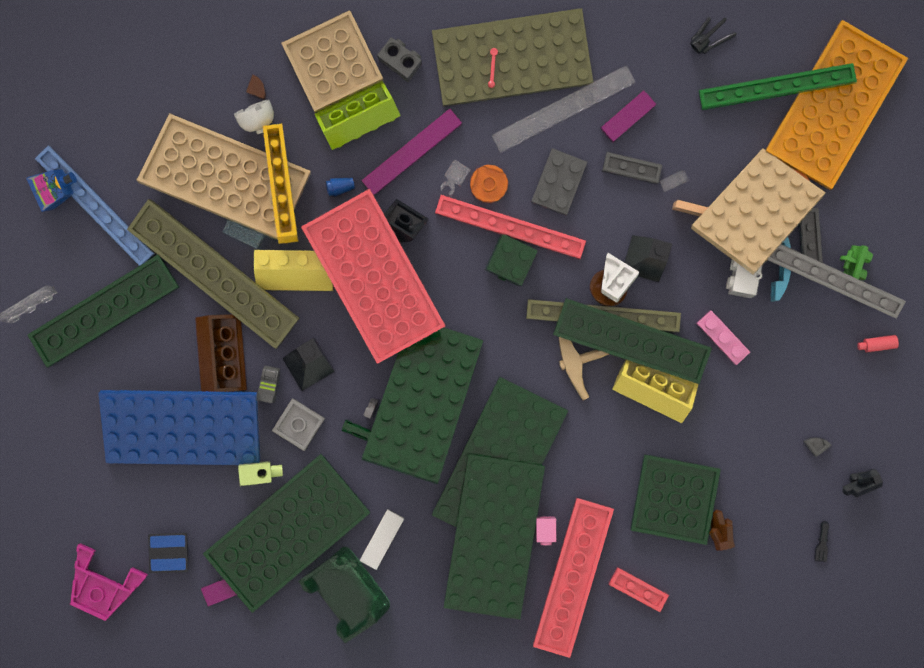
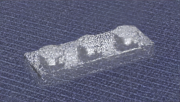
(28, 304)

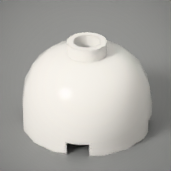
(255, 116)

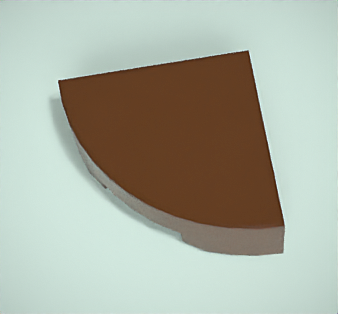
(256, 88)

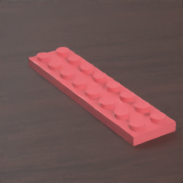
(573, 577)

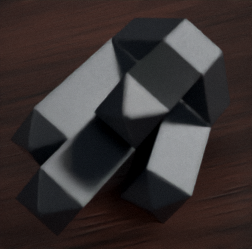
(863, 483)

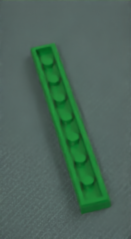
(777, 86)

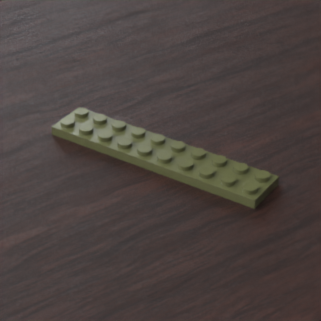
(213, 273)

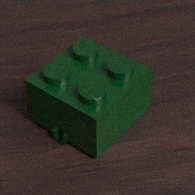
(511, 260)

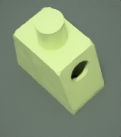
(249, 476)

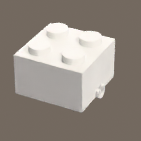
(742, 282)

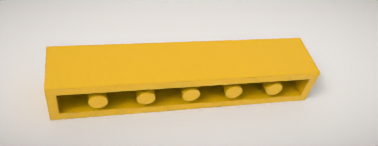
(280, 184)

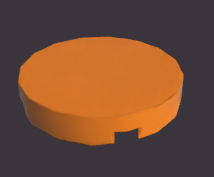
(489, 183)

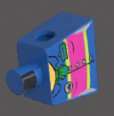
(51, 188)

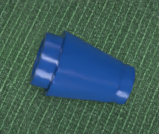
(338, 186)

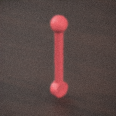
(493, 52)

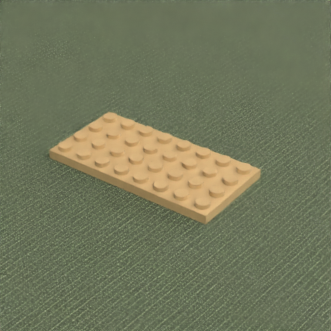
(216, 174)

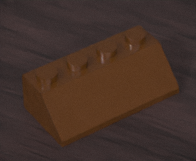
(220, 353)

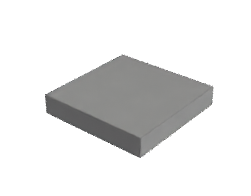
(298, 424)

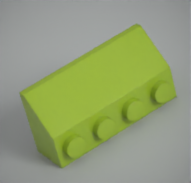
(357, 115)

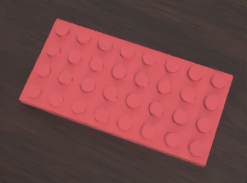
(373, 276)

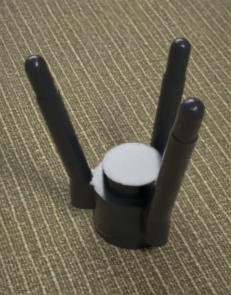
(700, 42)

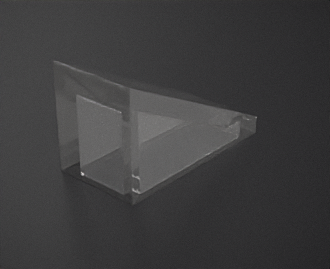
(674, 180)

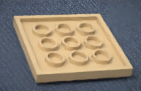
(332, 61)

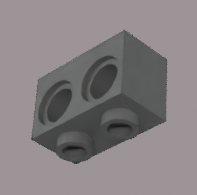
(396, 62)

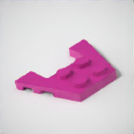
(98, 593)

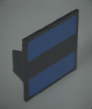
(168, 552)

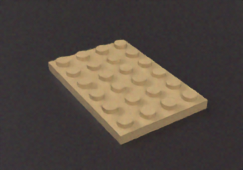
(758, 211)

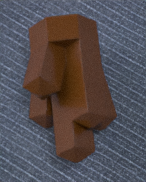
(721, 531)

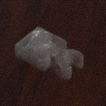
(456, 175)

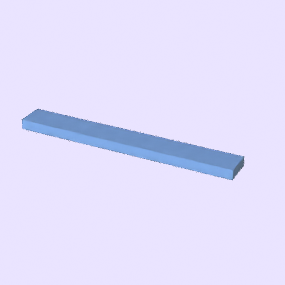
(98, 209)

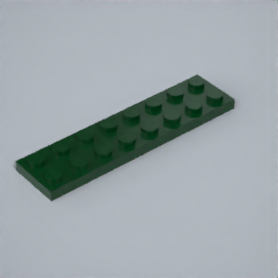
(103, 311)
(632, 341)

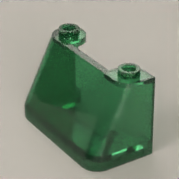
(348, 592)

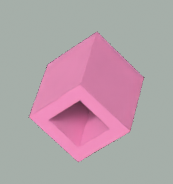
(546, 530)

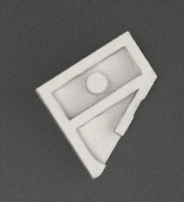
(617, 278)

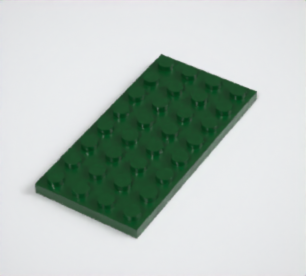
(423, 404)
(511, 427)
(286, 533)
(494, 536)

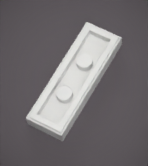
(381, 539)

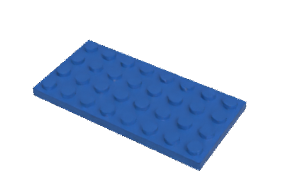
(180, 427)

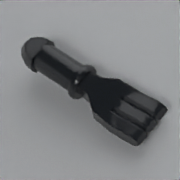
(821, 549)

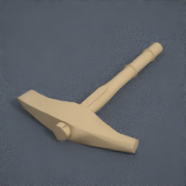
(573, 362)

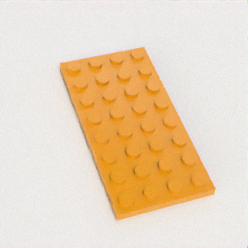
(830, 122)

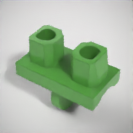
(854, 261)

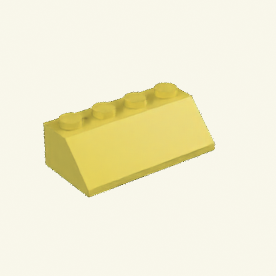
(290, 271)
(656, 390)

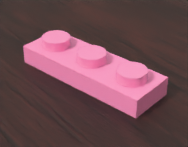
(723, 337)

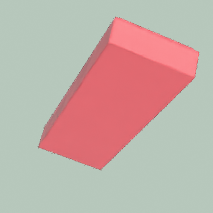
(638, 589)

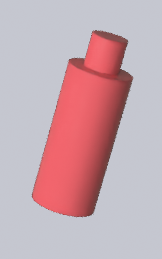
(879, 343)

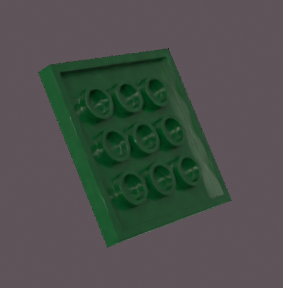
(675, 499)

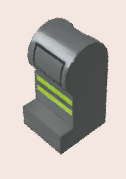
(268, 384)

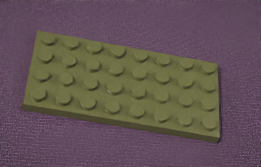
(532, 57)

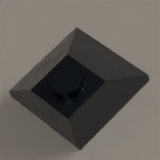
(404, 221)
(648, 256)
(308, 364)

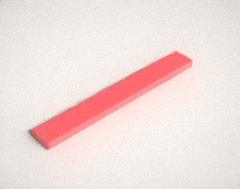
(510, 227)

